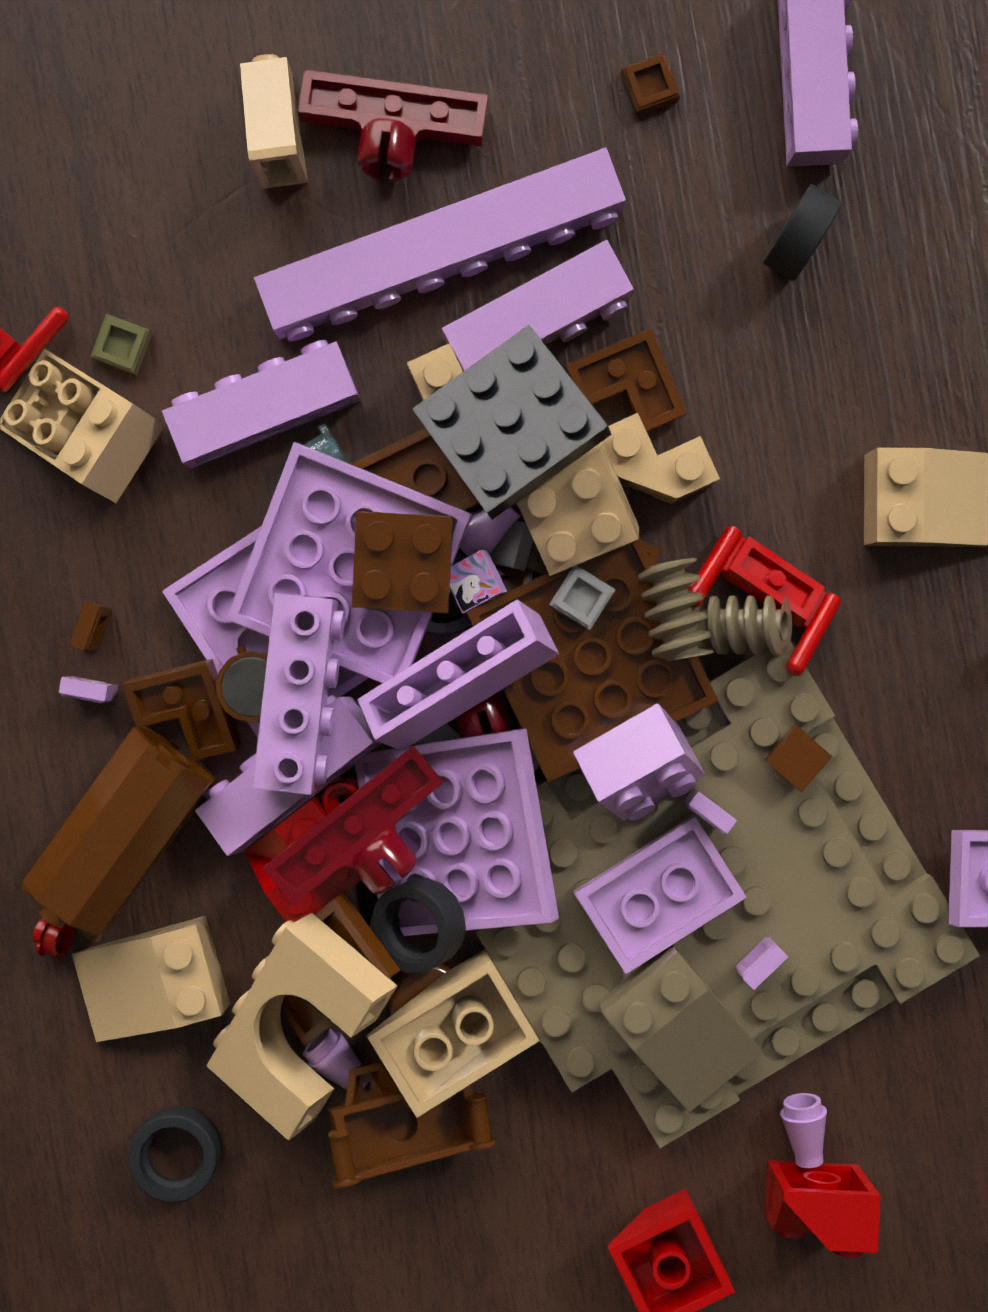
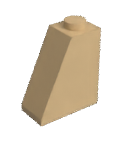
(272, 122)

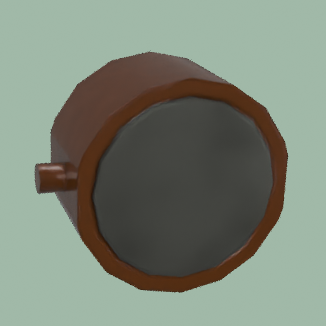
(242, 684)

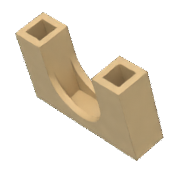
(253, 1051)

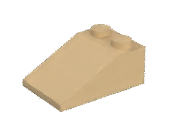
(925, 497)
(152, 981)
(452, 1033)

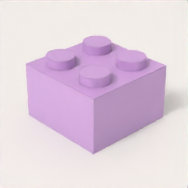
(639, 764)

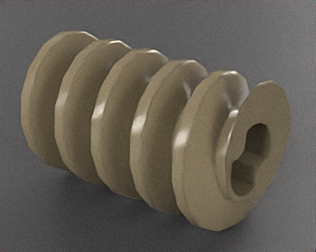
(674, 610)
(746, 627)

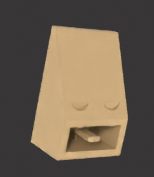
(80, 426)

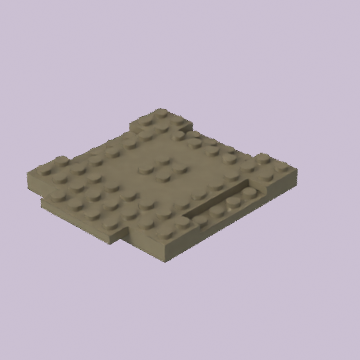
(819, 878)

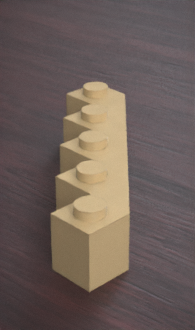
(634, 459)

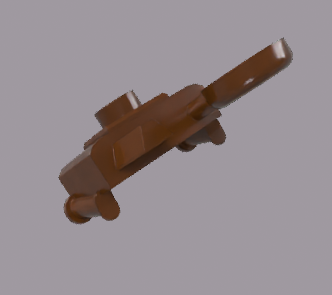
(377, 1127)

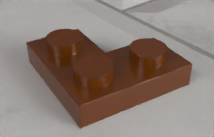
(632, 368)
(192, 697)

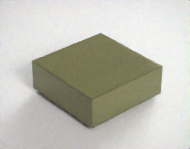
(121, 344)

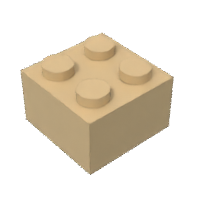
(579, 513)

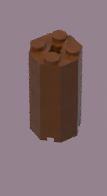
(117, 833)

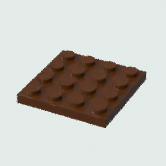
(599, 672)

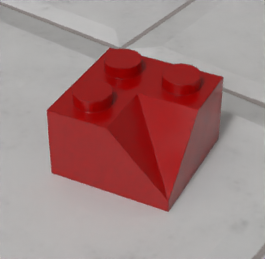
(277, 841)
(826, 1200)
(670, 1258)

